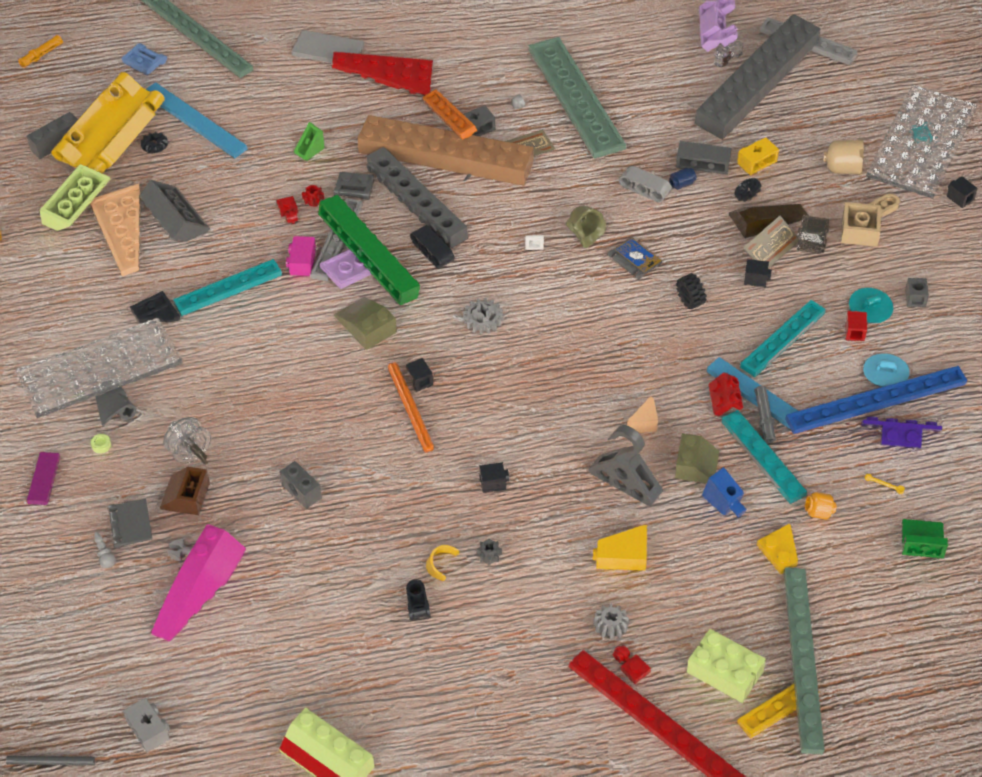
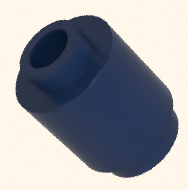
(682, 178)

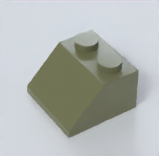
(696, 459)

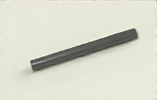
(50, 760)

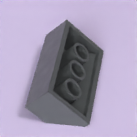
(173, 211)

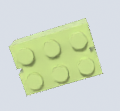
(726, 665)

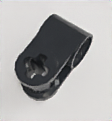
(417, 603)

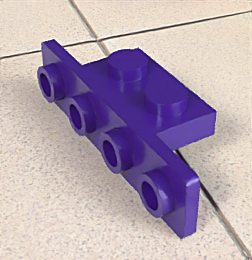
(901, 434)

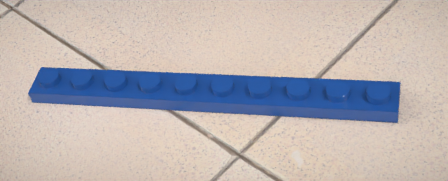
(875, 399)

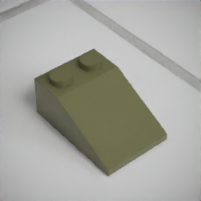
(367, 322)

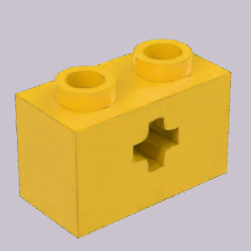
(757, 156)

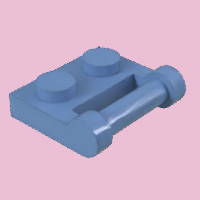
(138, 60)

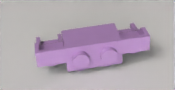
(713, 24)

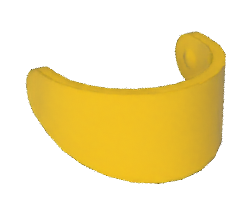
(429, 563)

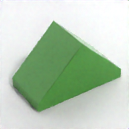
(310, 142)

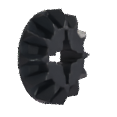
(150, 147)
(741, 191)

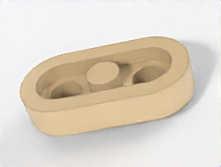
(888, 203)

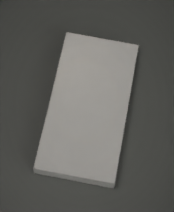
(322, 46)

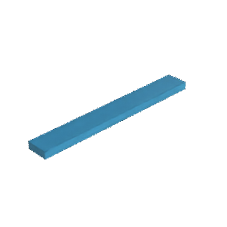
(200, 123)

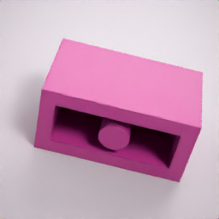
(302, 255)

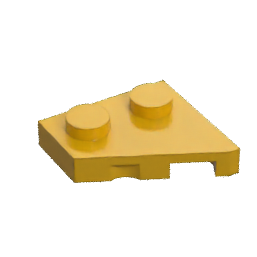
(780, 548)

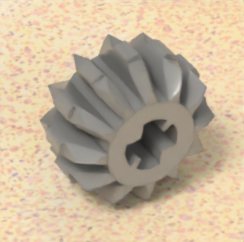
(611, 621)

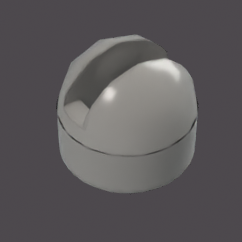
(518, 102)

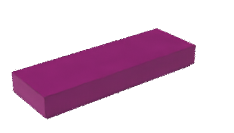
(43, 478)

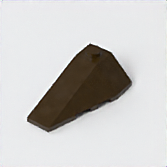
(755, 219)

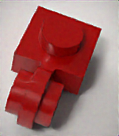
(288, 208)
(633, 668)

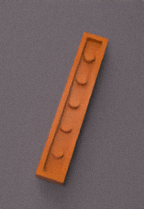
(449, 114)

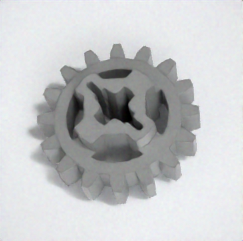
(483, 315)

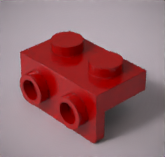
(725, 394)

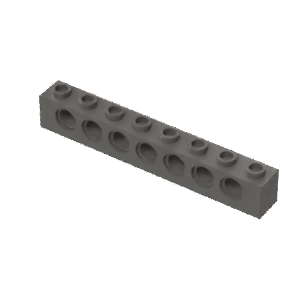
(417, 197)

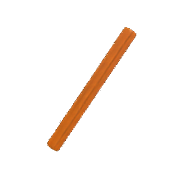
(411, 407)

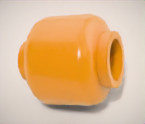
(820, 505)

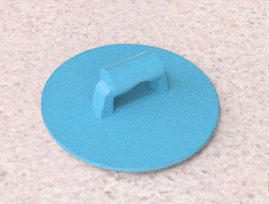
(885, 369)

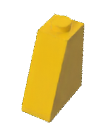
(623, 550)

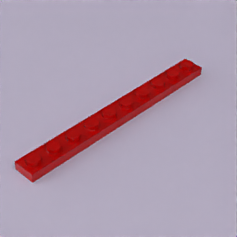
(651, 717)

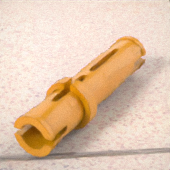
(35, 54)

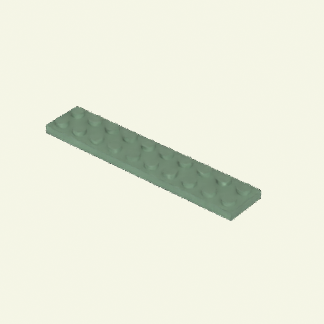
(577, 97)

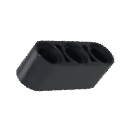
(432, 247)

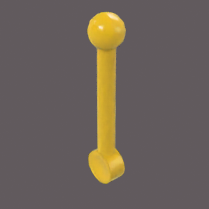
(900, 489)

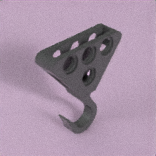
(629, 467)

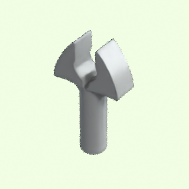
(183, 550)

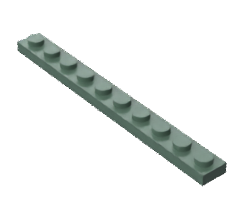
(201, 36)
(803, 662)

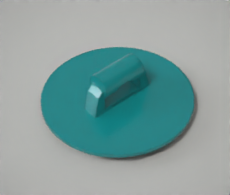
(874, 302)

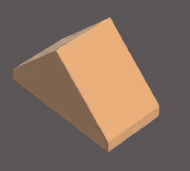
(645, 418)

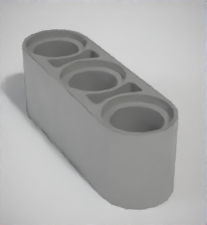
(645, 184)

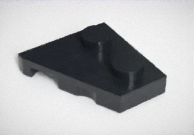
(155, 307)

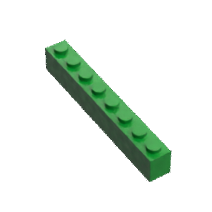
(369, 250)

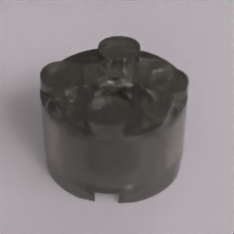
(813, 234)

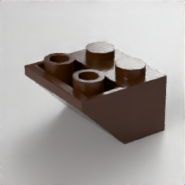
(186, 491)

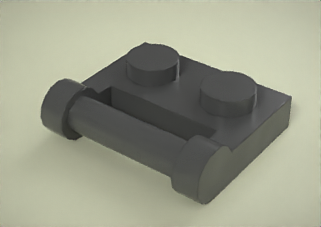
(354, 185)

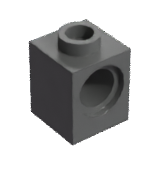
(916, 292)

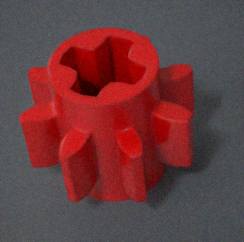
(313, 195)

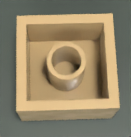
(861, 224)

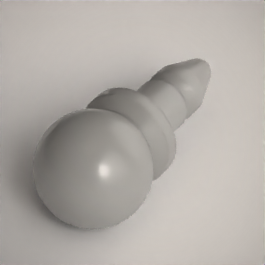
(106, 558)

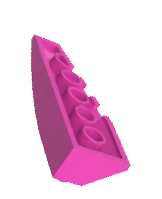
(201, 575)

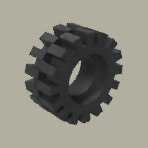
(691, 291)

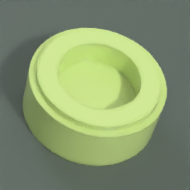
(100, 443)

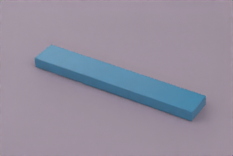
(778, 407)

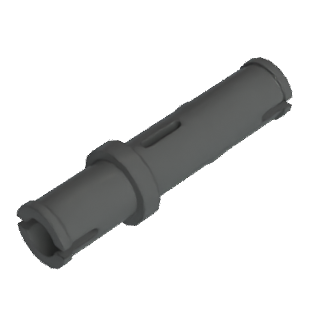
(766, 421)

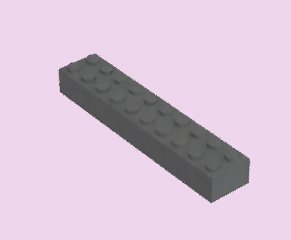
(757, 76)

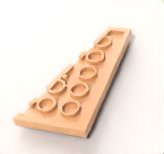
(120, 223)

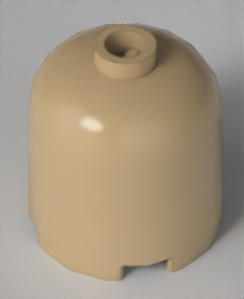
(845, 157)

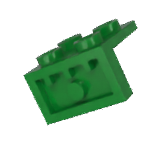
(923, 538)

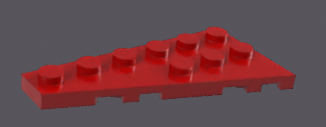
(388, 70)

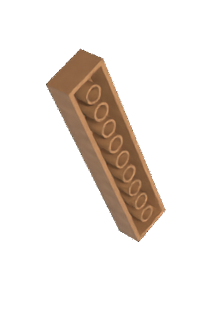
(446, 150)

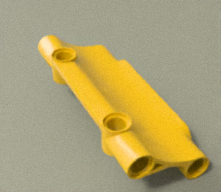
(108, 125)

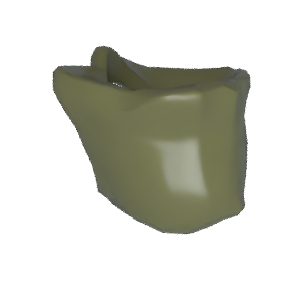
(586, 224)

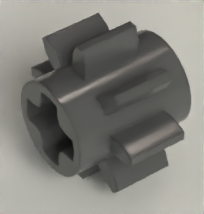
(489, 551)

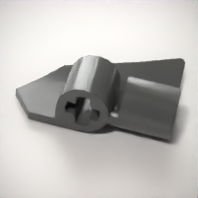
(115, 402)

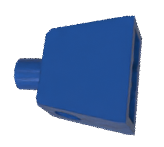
(724, 493)

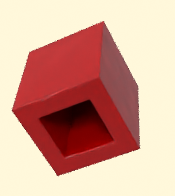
(856, 326)

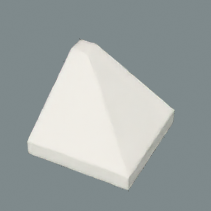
(534, 242)

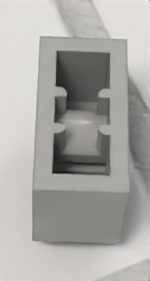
(150, 734)

